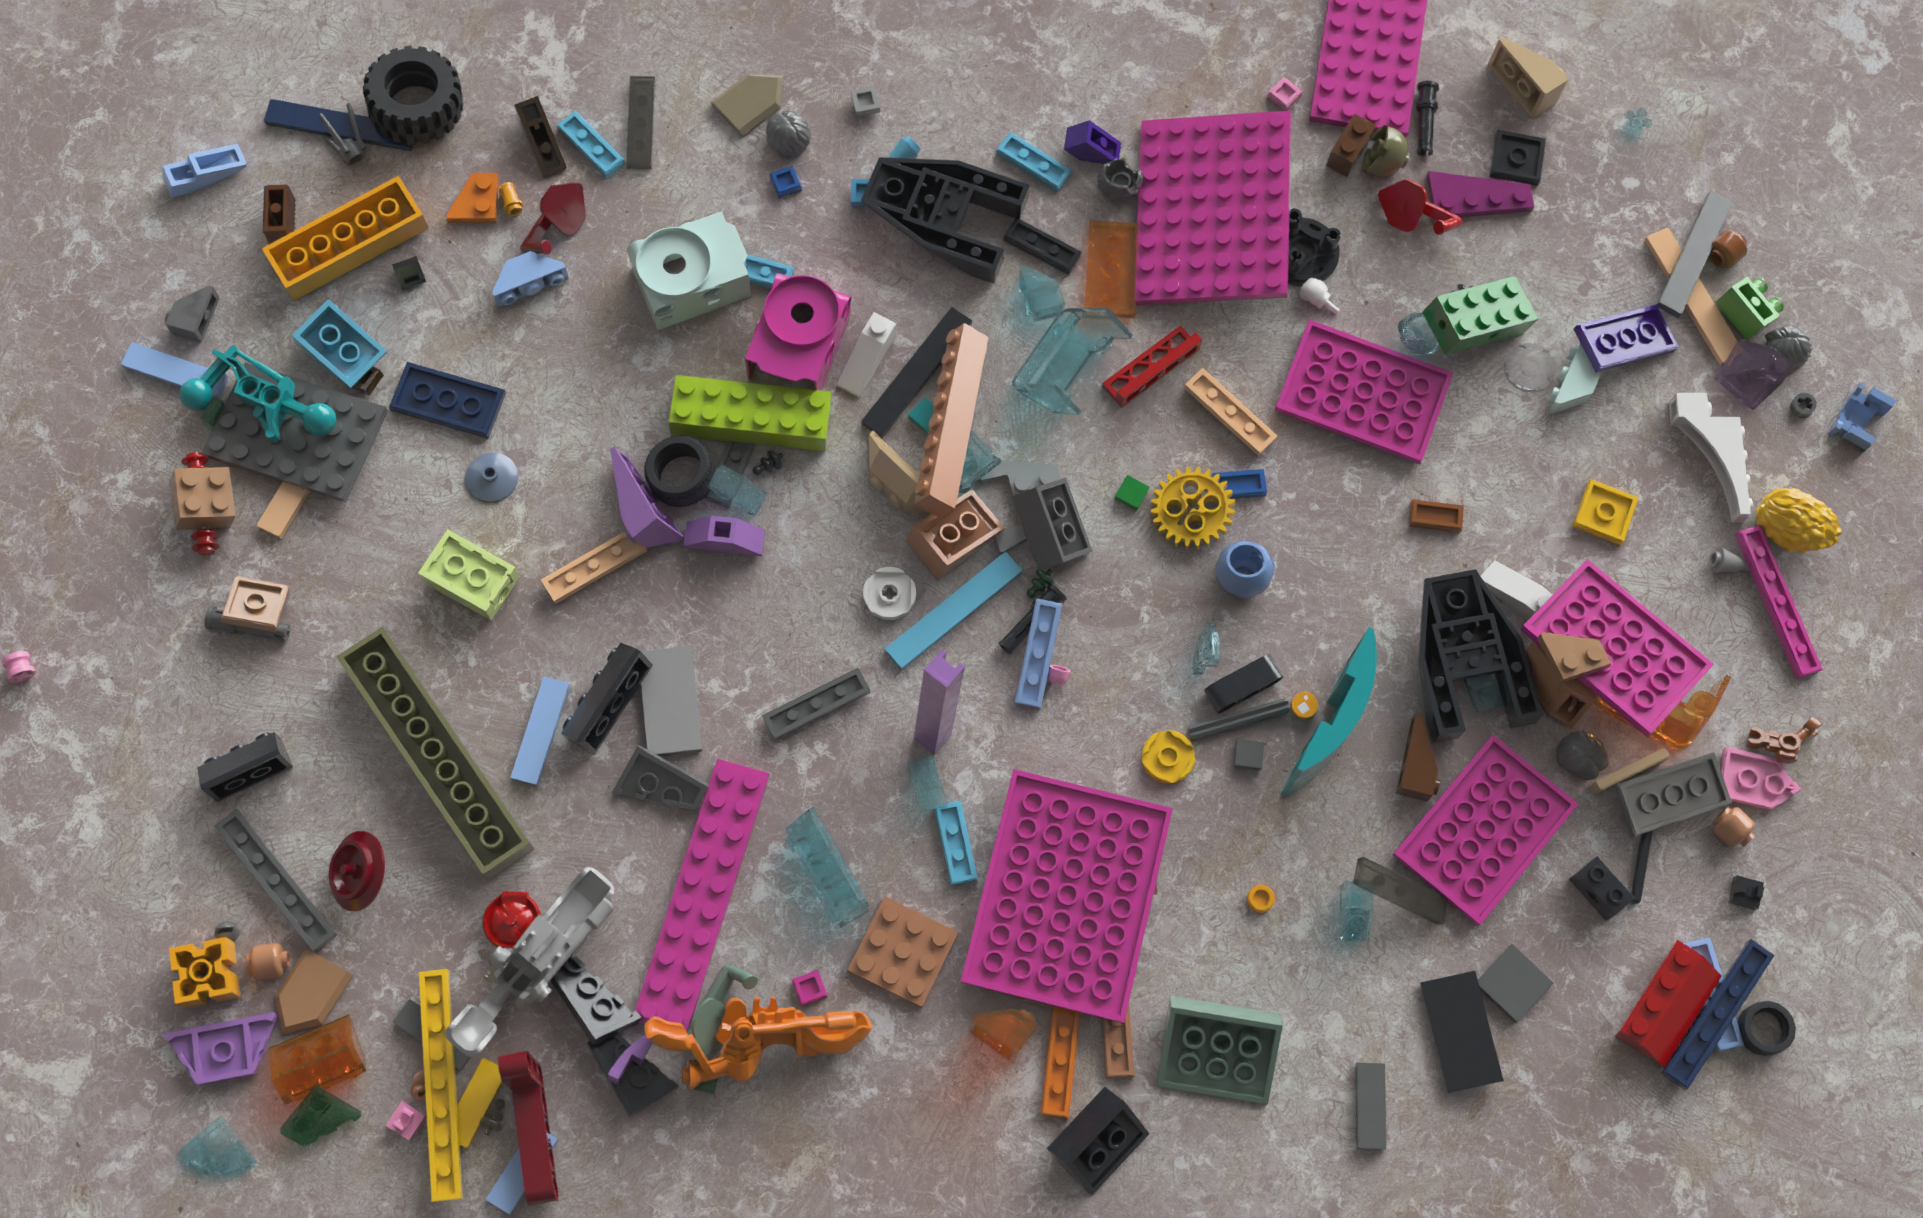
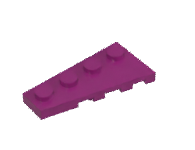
(1478, 196)

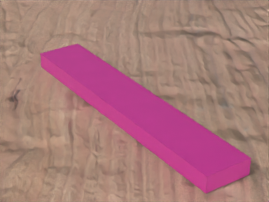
(1778, 602)

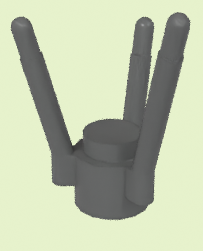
(348, 150)

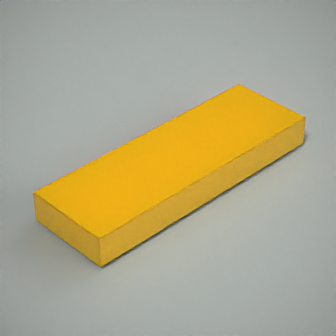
(477, 1100)

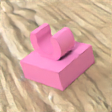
(406, 1121)

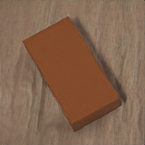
(1436, 515)

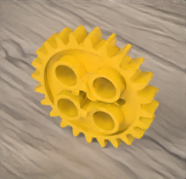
(1173, 495)

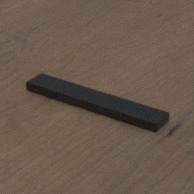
(913, 375)

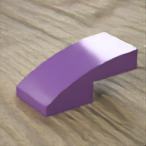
(636, 1053)

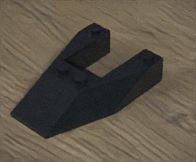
(930, 201)
(1465, 638)

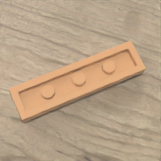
(1230, 412)
(591, 567)

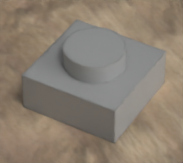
(865, 101)

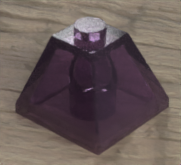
(1753, 372)

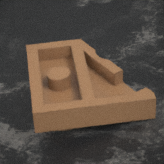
(1573, 655)

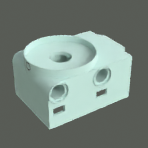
(711, 271)

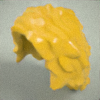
(1797, 521)

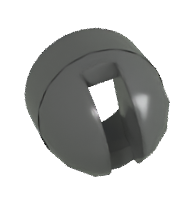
(233, 936)

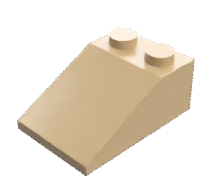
(1528, 76)

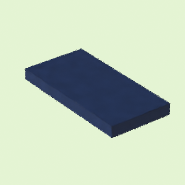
(447, 400)

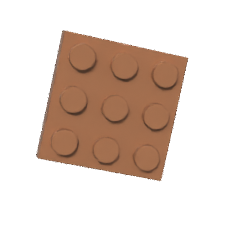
(903, 952)

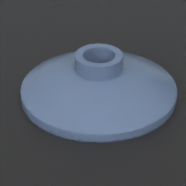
(495, 487)

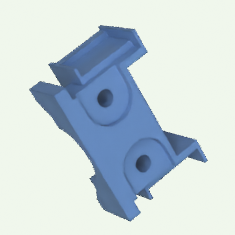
(1858, 412)

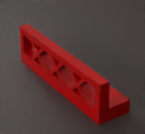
(1155, 370)

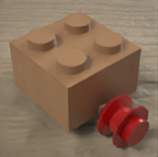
(202, 501)

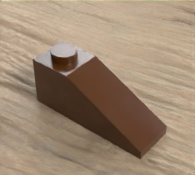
(1419, 765)

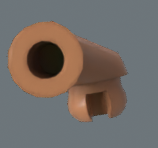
(418, 1086)

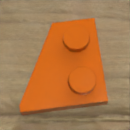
(476, 200)

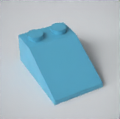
(338, 344)

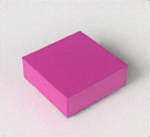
(809, 988)

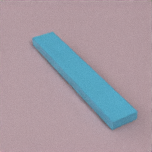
(953, 610)

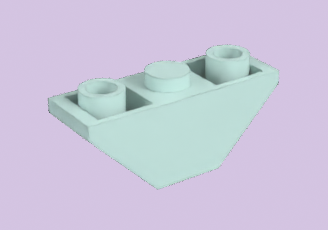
(1576, 380)

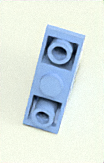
(527, 276)

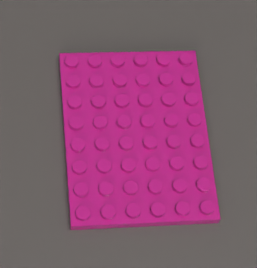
(1214, 208)
(1067, 896)

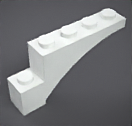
(1721, 444)

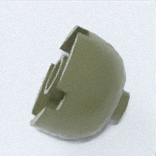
(1387, 153)

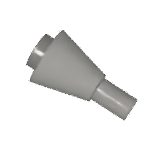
(1725, 561)

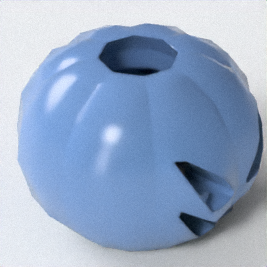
(1249, 558)

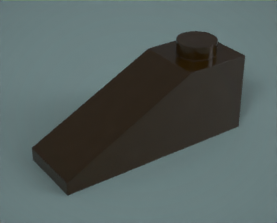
(539, 135)

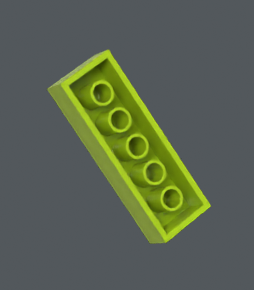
(750, 413)

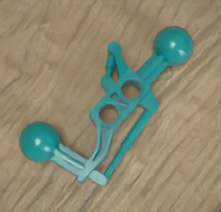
(197, 393)

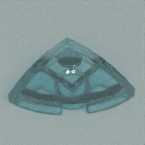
(1206, 650)
(217, 1151)

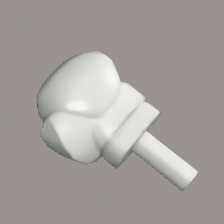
(1316, 292)

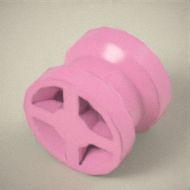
(18, 667)

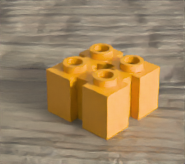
(191, 962)

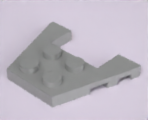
(1021, 477)

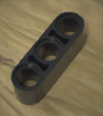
(1243, 683)

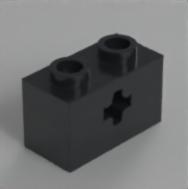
(1601, 888)

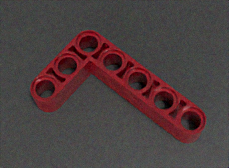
(525, 1080)

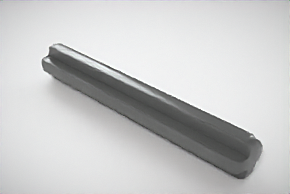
(1238, 719)

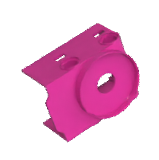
(795, 348)

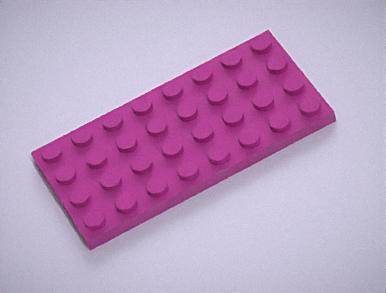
(1368, 62)

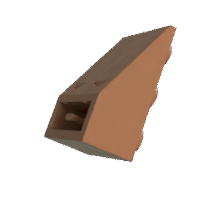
(1563, 700)

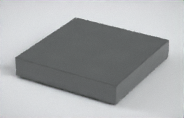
(1514, 983)

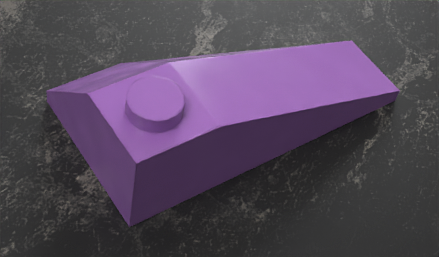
(639, 506)

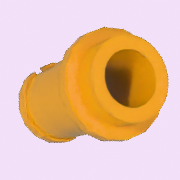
(512, 204)

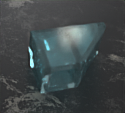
(1041, 294)
(1355, 912)

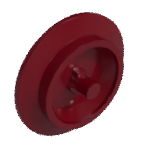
(357, 871)

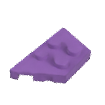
(223, 1049)

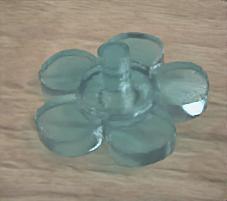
(1636, 121)

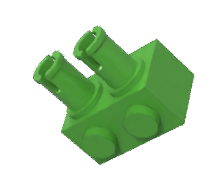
(1749, 308)

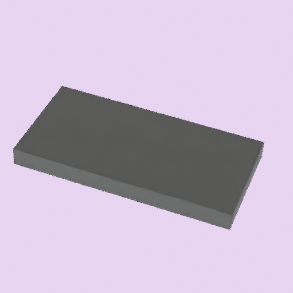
(1672, 794)

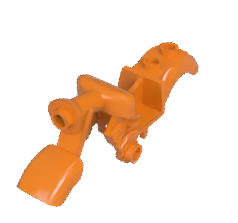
(749, 1035)

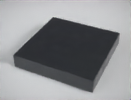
(1517, 157)

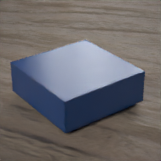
(785, 181)

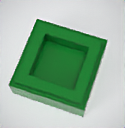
(1131, 492)

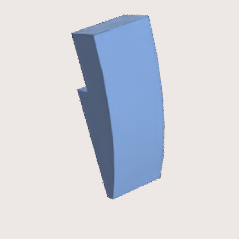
(202, 170)

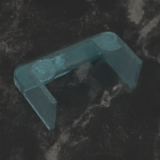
(1063, 353)

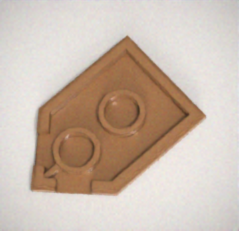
(309, 992)

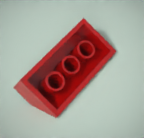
(1669, 1004)

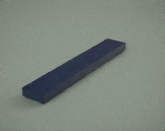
(307, 119)
(1717, 1014)

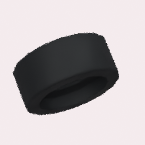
(1782, 1015)

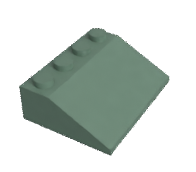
(1219, 1050)

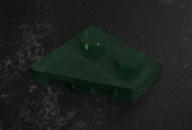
(317, 1116)

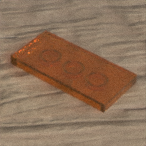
(1112, 267)

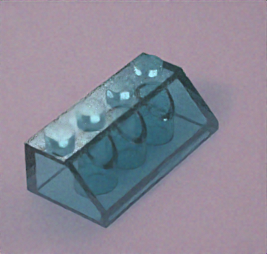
(827, 869)

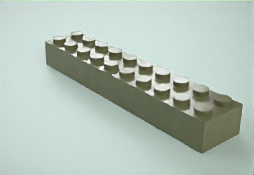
(435, 754)

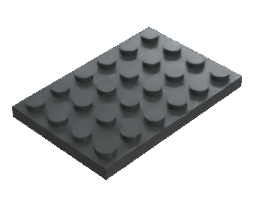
(312, 462)

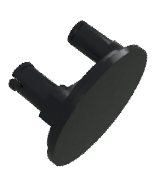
(1312, 249)

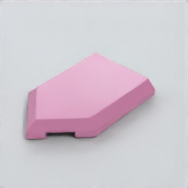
(1756, 779)

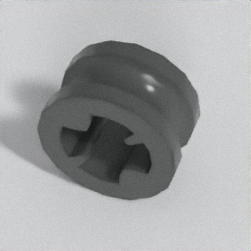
(1809, 399)

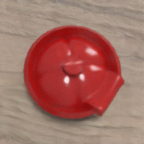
(508, 918)

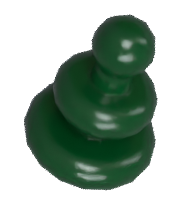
(1039, 584)

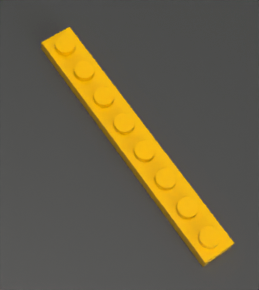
(440, 1086)

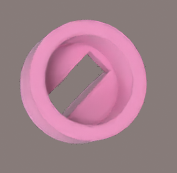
(1058, 673)

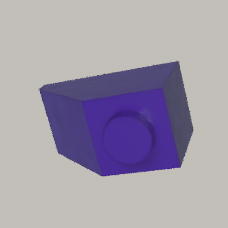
(1091, 143)

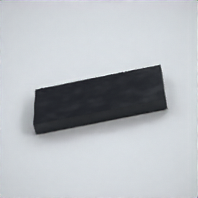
(1461, 1032)

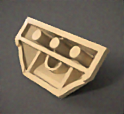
(892, 475)

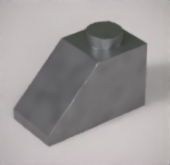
(192, 314)

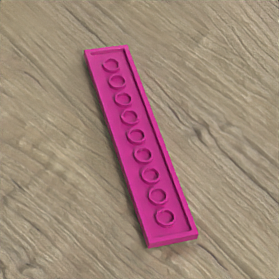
(702, 894)

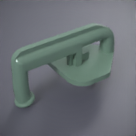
(711, 1011)

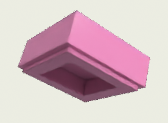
(1284, 94)

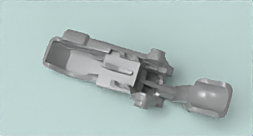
(535, 958)

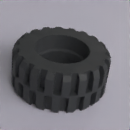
(408, 69)

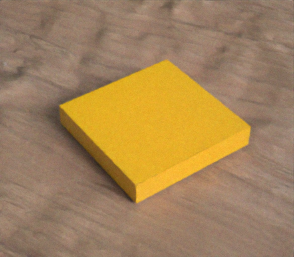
(1605, 512)

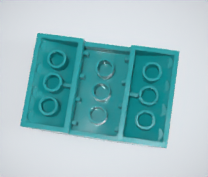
(1350, 699)

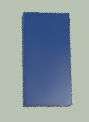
(1244, 483)

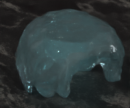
(1417, 334)

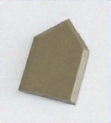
(750, 101)

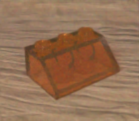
(1004, 1031)
(316, 1058)

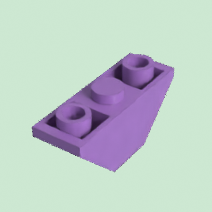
(724, 535)

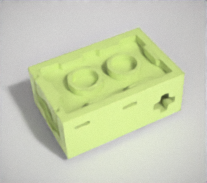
(469, 574)

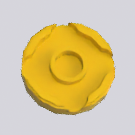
(1168, 757)

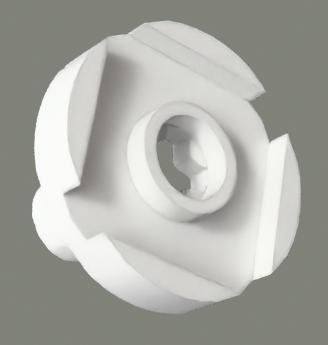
(892, 608)

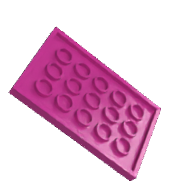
(1364, 391)
(1648, 659)
(1485, 830)

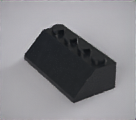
(606, 698)

